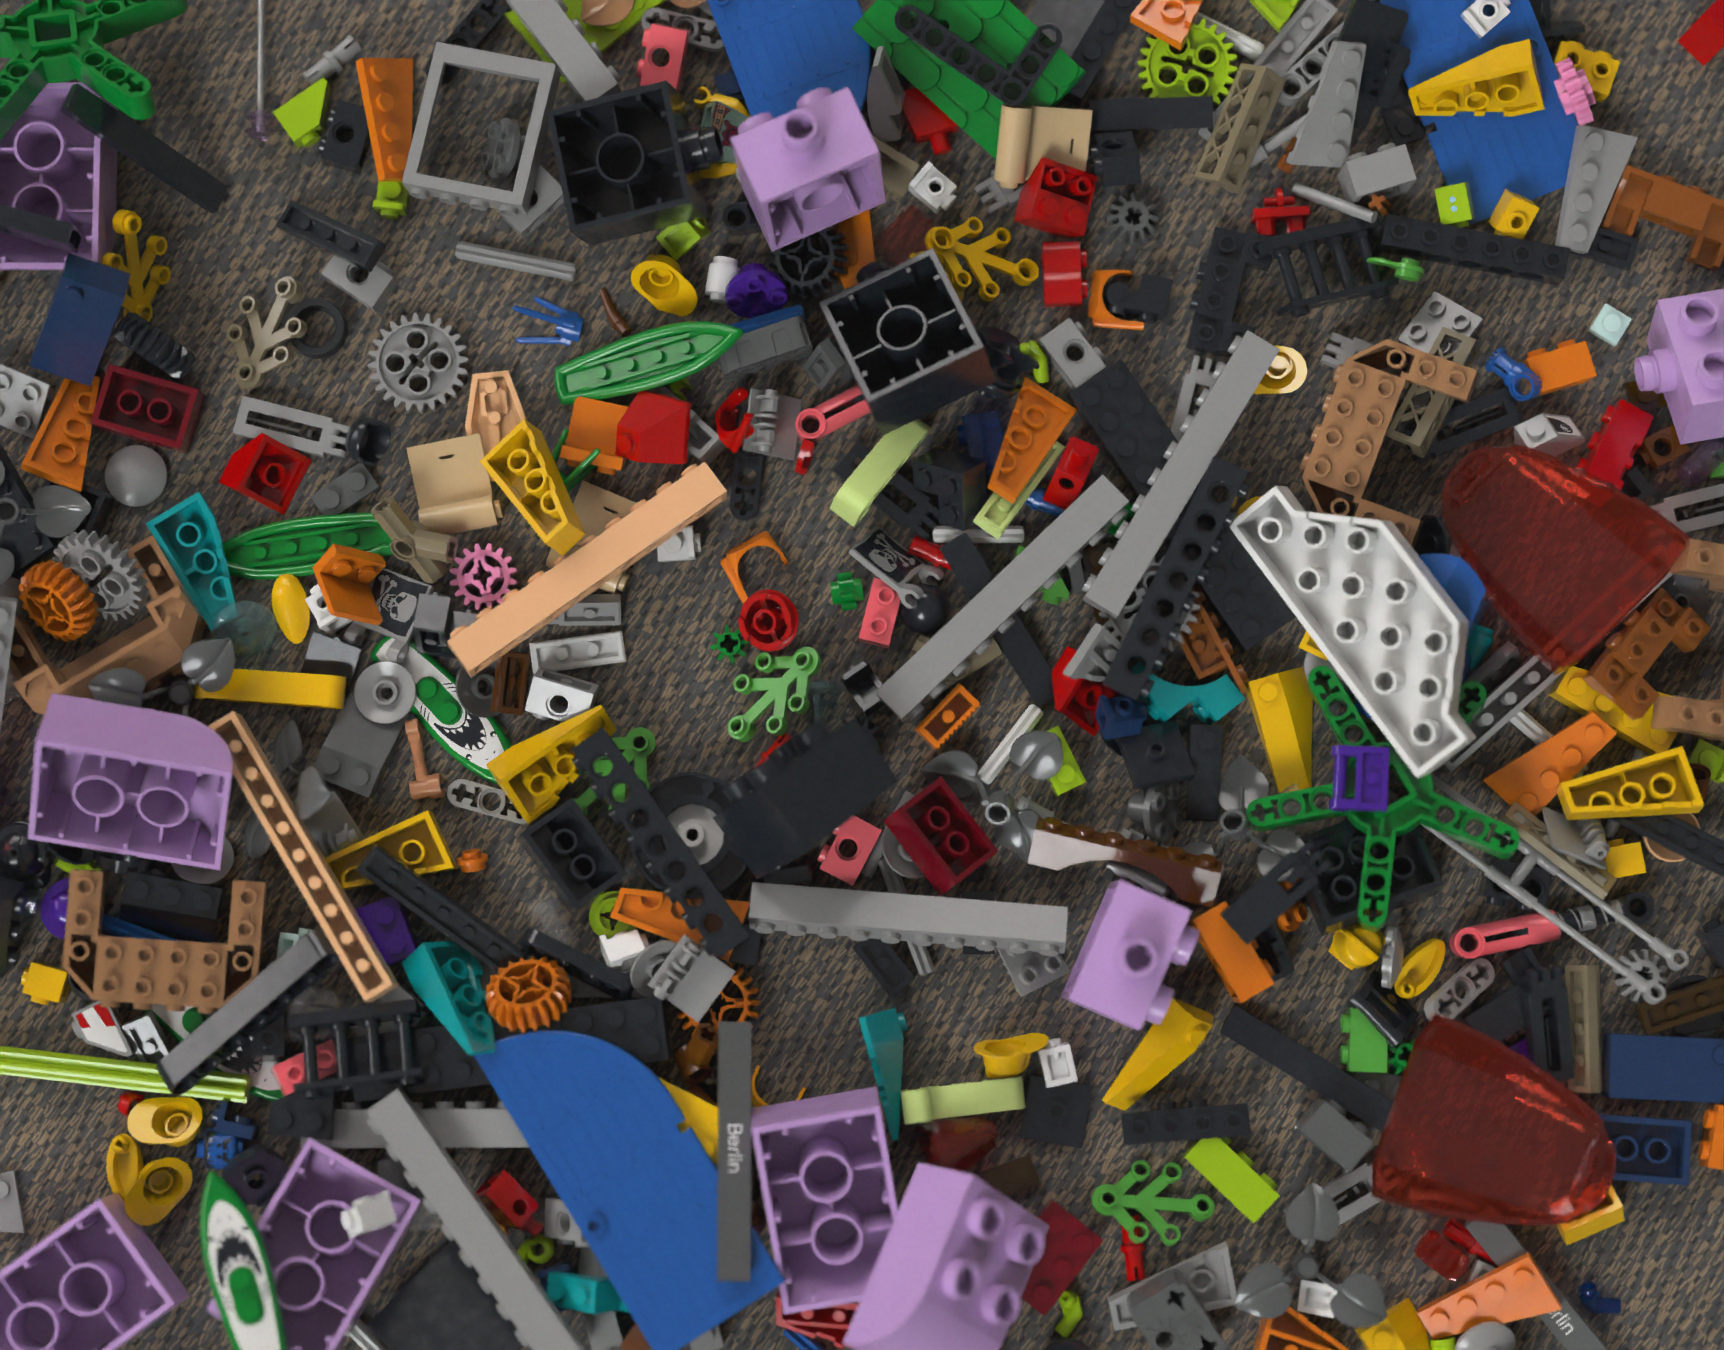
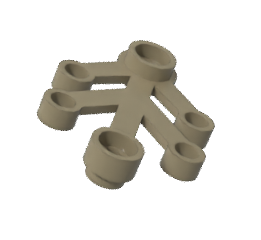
(265, 335)

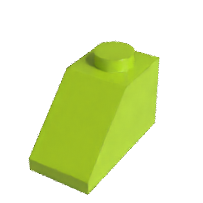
(306, 114)

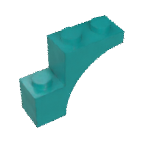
(1209, 700)
(584, 1293)

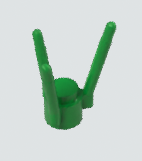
(581, 471)

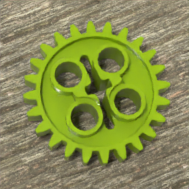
(1198, 40)

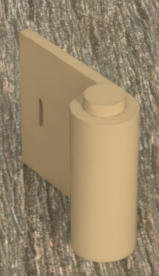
(1036, 133)
(453, 491)
(591, 511)

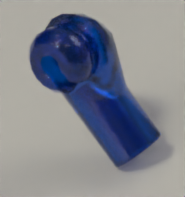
(1595, 1302)

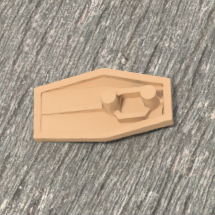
(493, 408)

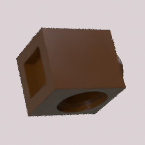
(1668, 437)

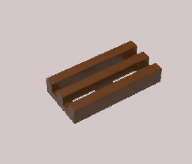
(499, 682)

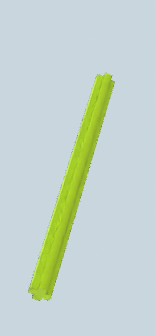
(115, 1074)

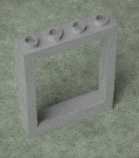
(475, 195)

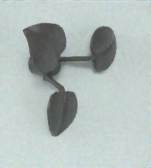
(57, 512)
(203, 662)
(1036, 752)
(1238, 788)
(311, 793)
(1265, 1290)

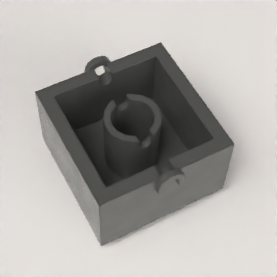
(1333, 1134)

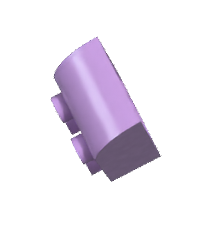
(59, 173)
(130, 782)
(825, 1194)
(316, 1266)
(948, 1268)
(87, 1285)

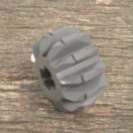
(1636, 963)

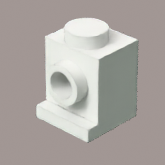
(1478, 21)
(934, 200)
(325, 620)
(622, 949)
(369, 1214)

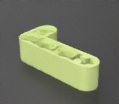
(877, 470)
(962, 1099)

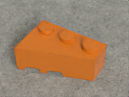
(1293, 1332)

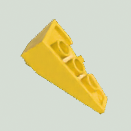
(1492, 82)

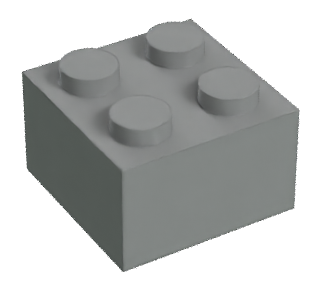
(1383, 173)

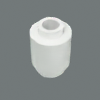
(719, 275)

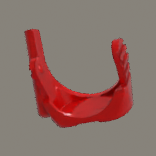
(726, 421)

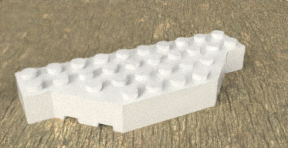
(1372, 616)

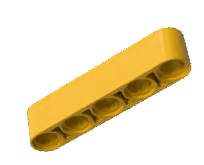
(280, 689)

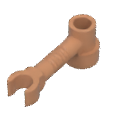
(425, 784)

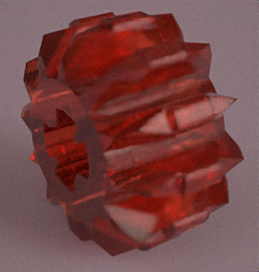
(1442, 1256)

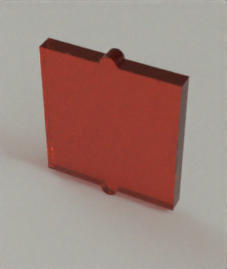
(905, 236)

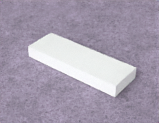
(578, 652)

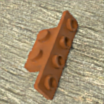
(1206, 650)

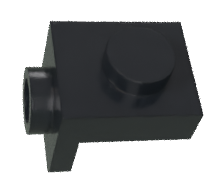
(862, 686)

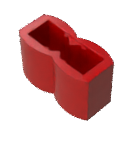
(1062, 274)

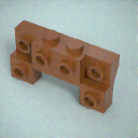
(1670, 206)
(1637, 646)

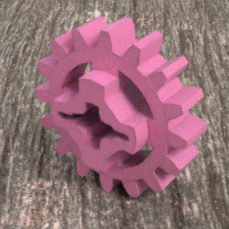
(1574, 92)
(497, 574)

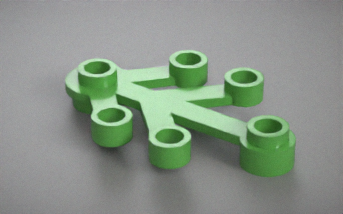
(776, 693)
(631, 753)
(1147, 1203)

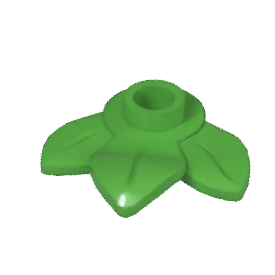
(1406, 269)

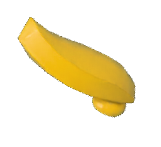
(290, 607)
(1420, 968)
(123, 1164)

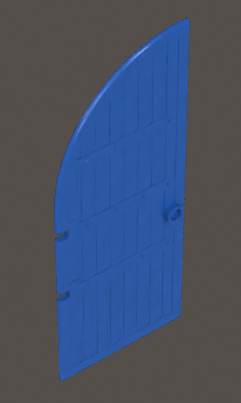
(791, 49)
(1492, 150)
(627, 1178)

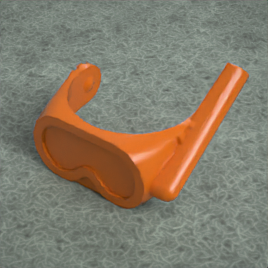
(1096, 307)
(732, 558)

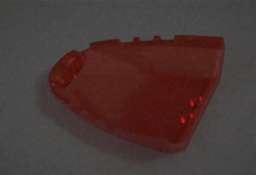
(1555, 547)
(1488, 1136)

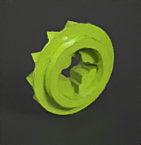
(600, 924)

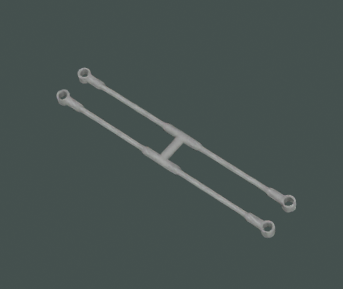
(1513, 887)

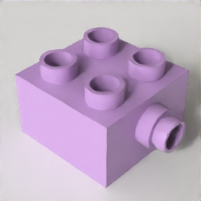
(808, 166)
(1688, 363)
(1128, 956)

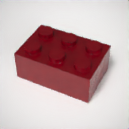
(148, 409)
(940, 836)
(1066, 1252)

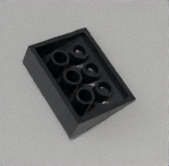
(1088, 33)
(1337, 894)

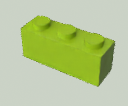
(1233, 1176)

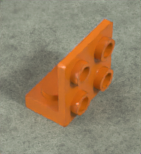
(345, 580)

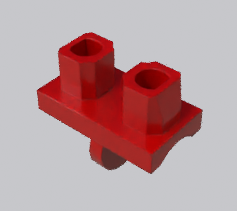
(1267, 217)

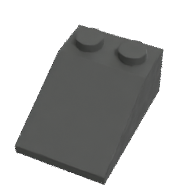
(358, 750)

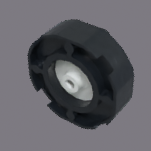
(690, 804)

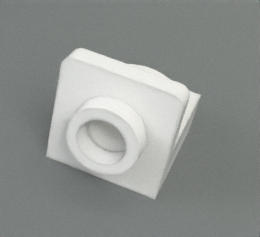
(680, 546)
(1057, 1063)
(1315, 1298)

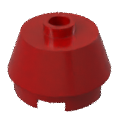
(768, 620)

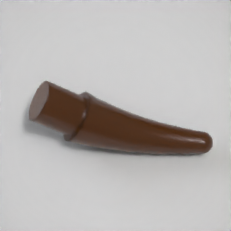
(614, 317)

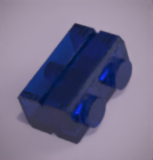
(981, 437)

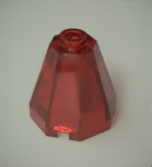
(957, 1142)

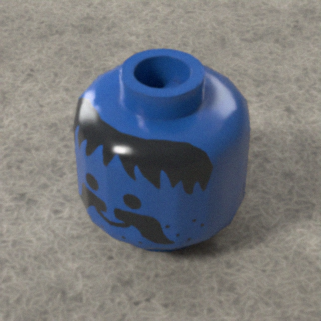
(218, 1148)

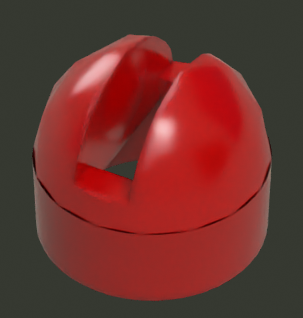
(126, 1099)

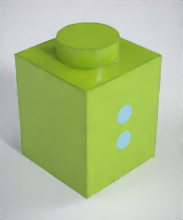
(1455, 204)

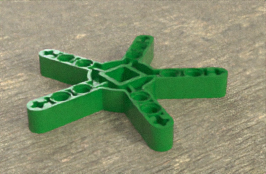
(66, 42)
(1401, 816)

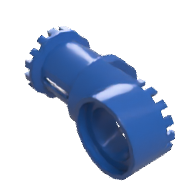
(1512, 373)

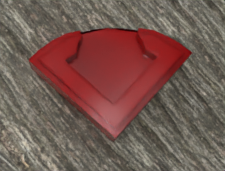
(803, 463)

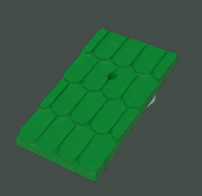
(990, 26)

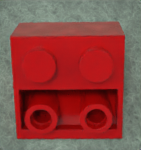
(1056, 199)

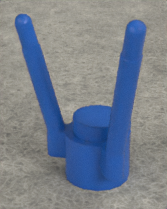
(568, 324)

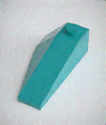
(196, 553)
(451, 988)
(885, 1049)

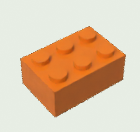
(1231, 957)

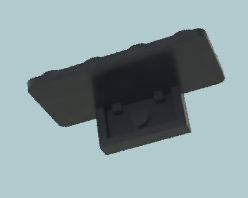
(1384, 59)

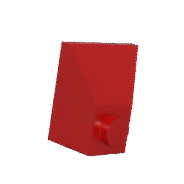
(654, 429)
(266, 472)
(1077, 697)

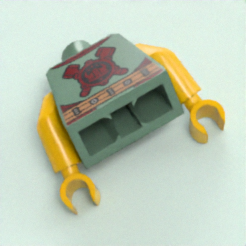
(726, 115)

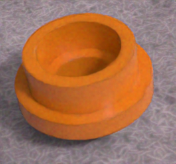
(472, 860)

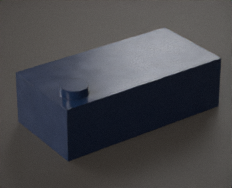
(79, 319)
(1663, 1068)
(1650, 1148)

